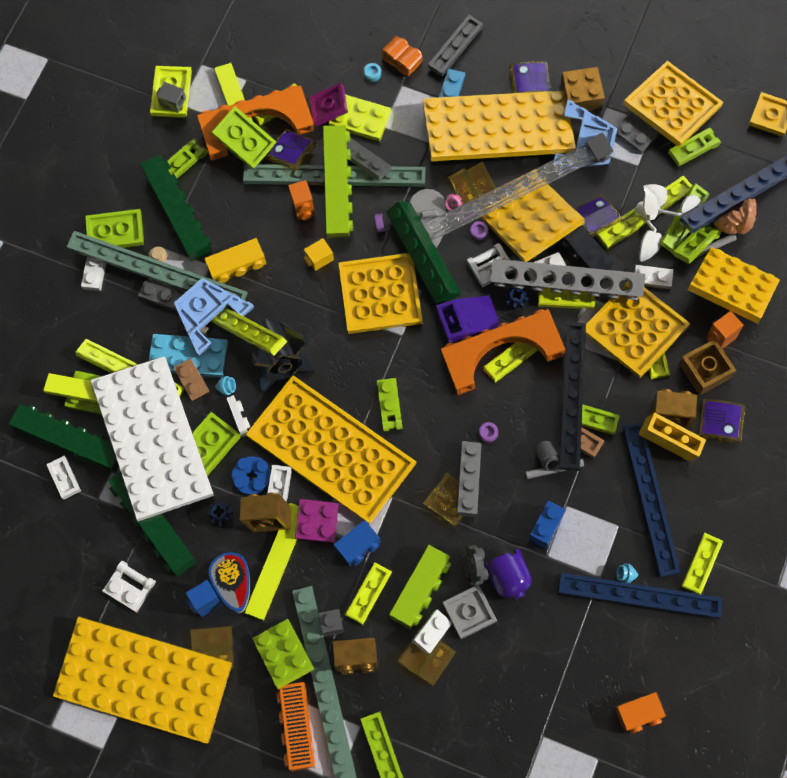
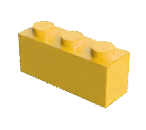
(236, 261)
(672, 437)

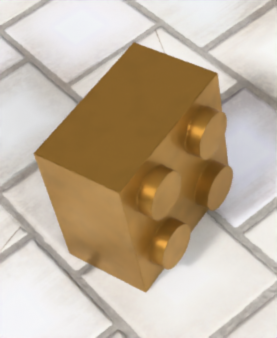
(583, 88)
(707, 367)
(675, 406)
(265, 512)
(355, 655)

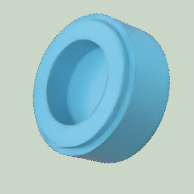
(372, 72)

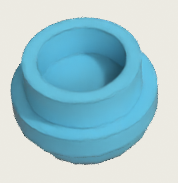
(226, 385)
(626, 573)

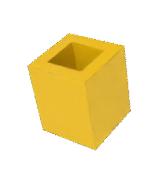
(318, 254)

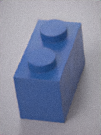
(547, 524)
(357, 543)
(203, 599)

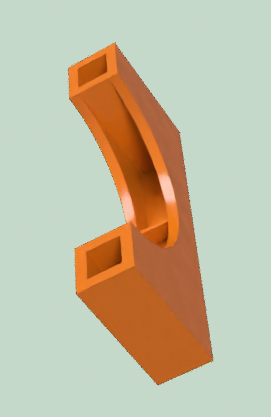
(284, 104)
(533, 330)

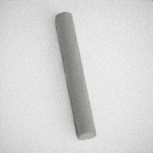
(719, 243)
(543, 471)

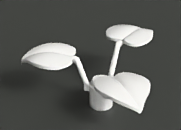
(648, 209)

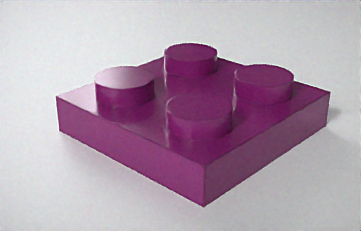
(328, 104)
(316, 521)

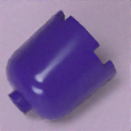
(509, 575)

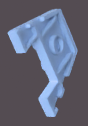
(589, 128)
(201, 305)

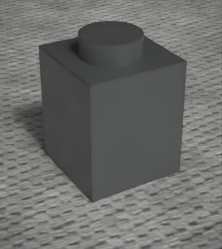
(171, 96)
(600, 147)
(331, 622)

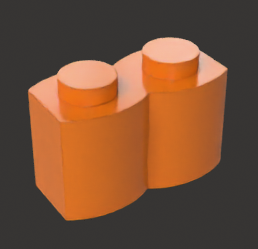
(402, 55)

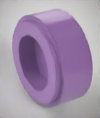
(379, 221)
(479, 231)
(488, 432)

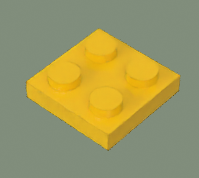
(770, 114)

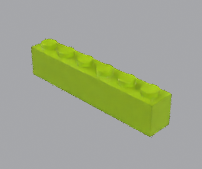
(336, 181)

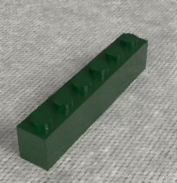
(175, 207)
(423, 252)
(65, 437)
(157, 530)

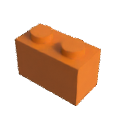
(302, 200)
(725, 330)
(640, 712)

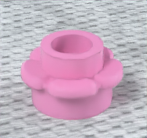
(449, 202)

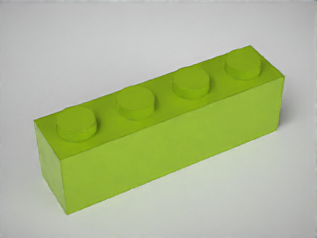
(419, 587)

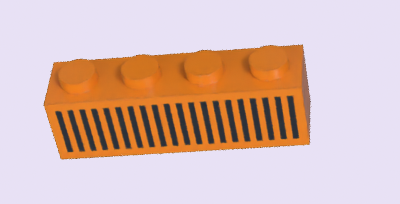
(296, 726)

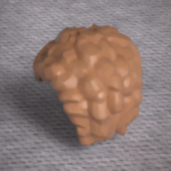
(739, 219)

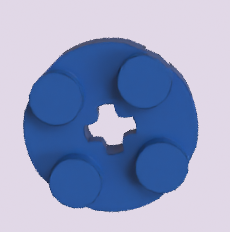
(246, 466)

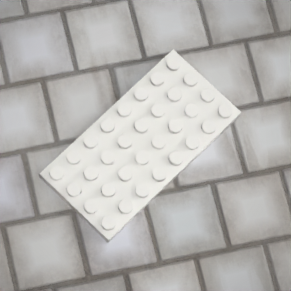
(151, 438)

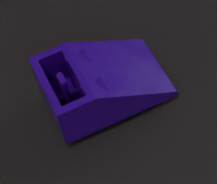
(466, 317)

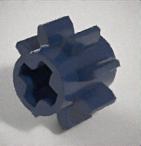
(514, 302)
(224, 516)

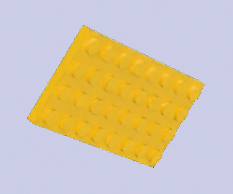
(497, 125)
(331, 449)
(143, 679)

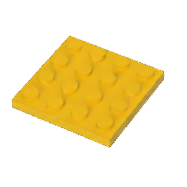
(673, 103)
(533, 222)
(734, 285)
(380, 293)
(636, 330)

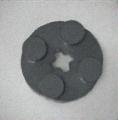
(474, 565)

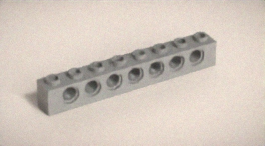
(635, 280)

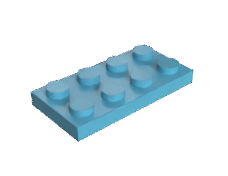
(180, 348)

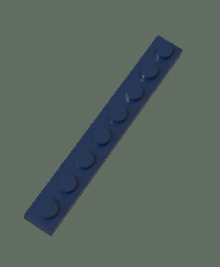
(735, 196)
(651, 501)
(640, 595)

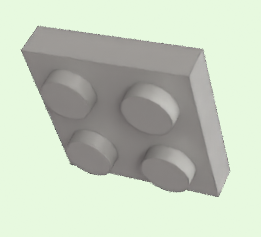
(469, 611)

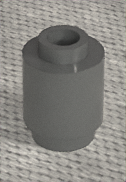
(547, 455)

